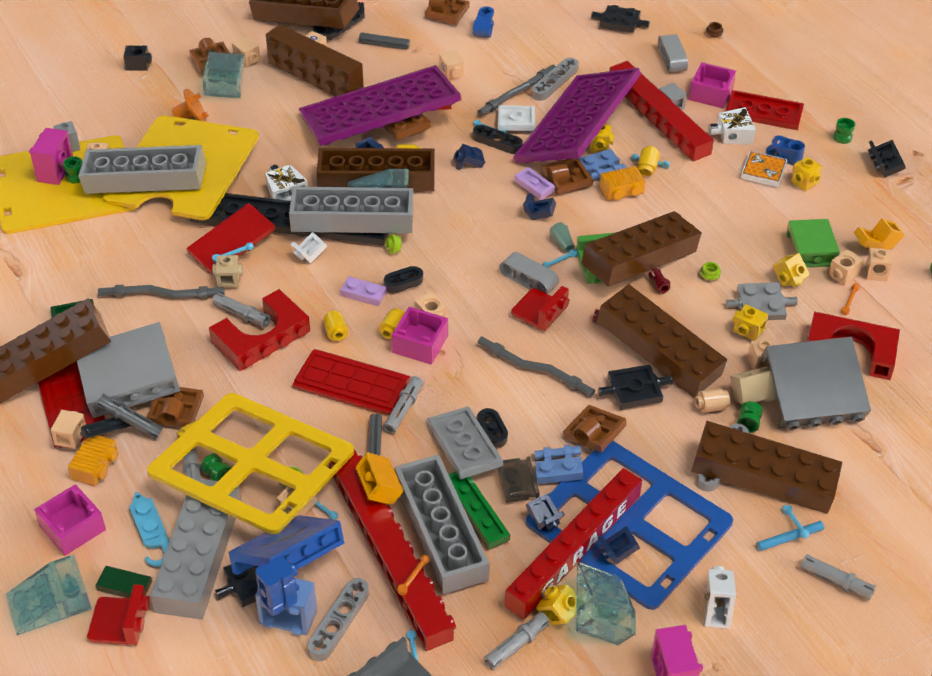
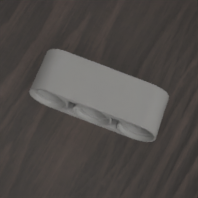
(672, 53)
(528, 273)

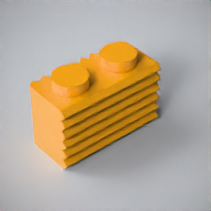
(622, 183)
(93, 460)
(379, 479)

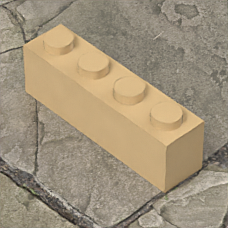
(753, 386)

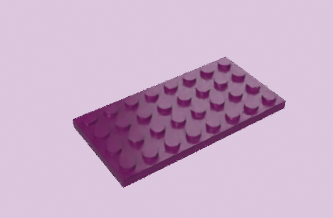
(379, 105)
(577, 116)

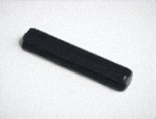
(102, 427)

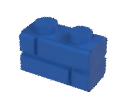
(277, 585)

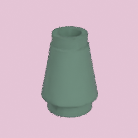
(561, 235)

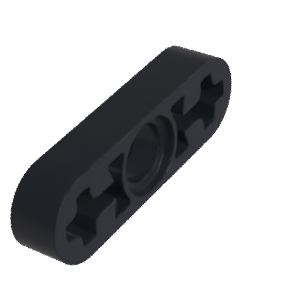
(486, 135)

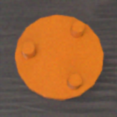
(190, 107)

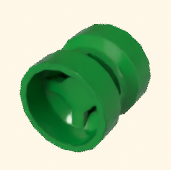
(844, 129)
(72, 167)
(750, 415)
(214, 467)

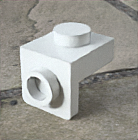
(309, 248)

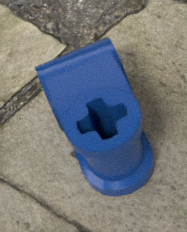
(484, 24)
(787, 148)

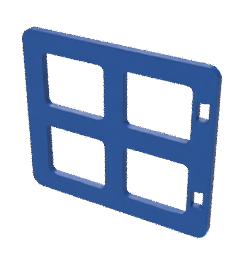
(684, 557)

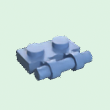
(601, 162)
(558, 469)

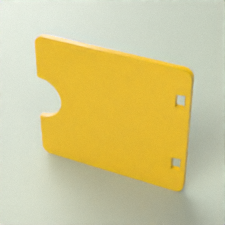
(223, 155)
(45, 204)

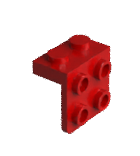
(540, 308)
(119, 618)

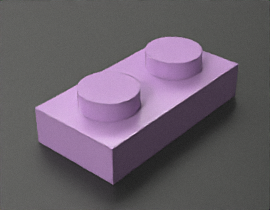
(534, 183)
(363, 291)

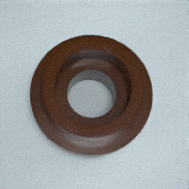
(714, 29)

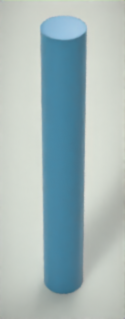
(788, 536)

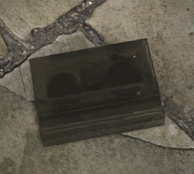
(518, 480)

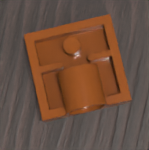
(447, 10)
(200, 54)
(408, 127)
(567, 175)
(177, 408)
(594, 428)

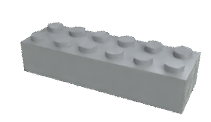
(143, 169)
(351, 210)
(442, 525)
(193, 558)

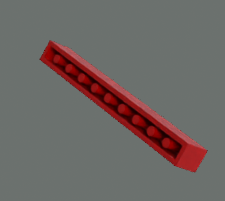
(396, 559)

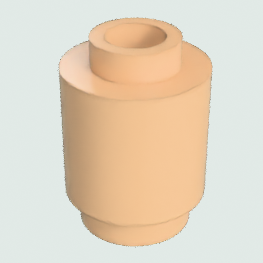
(712, 400)

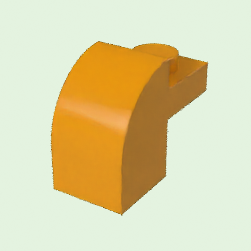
(883, 236)

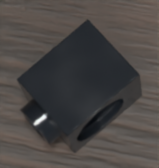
(137, 57)

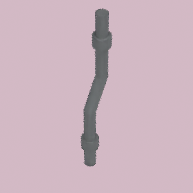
(493, 104)
(121, 290)
(572, 381)

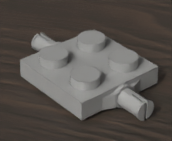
(764, 297)

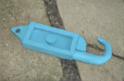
(149, 525)

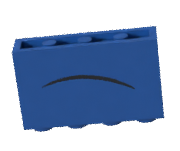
(298, 542)

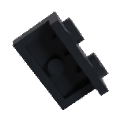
(887, 158)

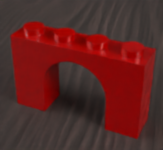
(877, 339)
(247, 349)

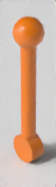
(845, 310)
(402, 589)

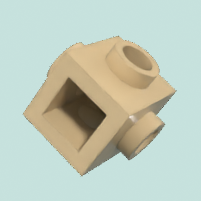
(227, 271)

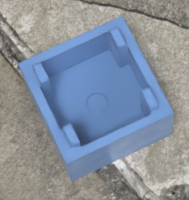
(295, 618)

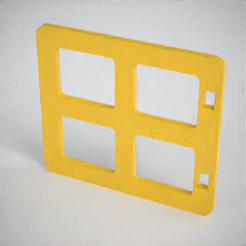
(251, 461)

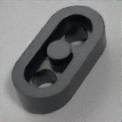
(403, 279)
(495, 428)

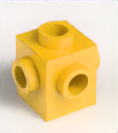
(602, 140)
(806, 173)
(791, 270)
(750, 322)
(558, 604)

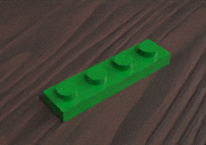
(480, 512)

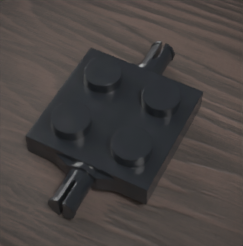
(620, 19)
(635, 386)
(240, 586)

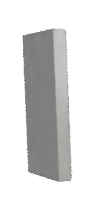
(464, 442)

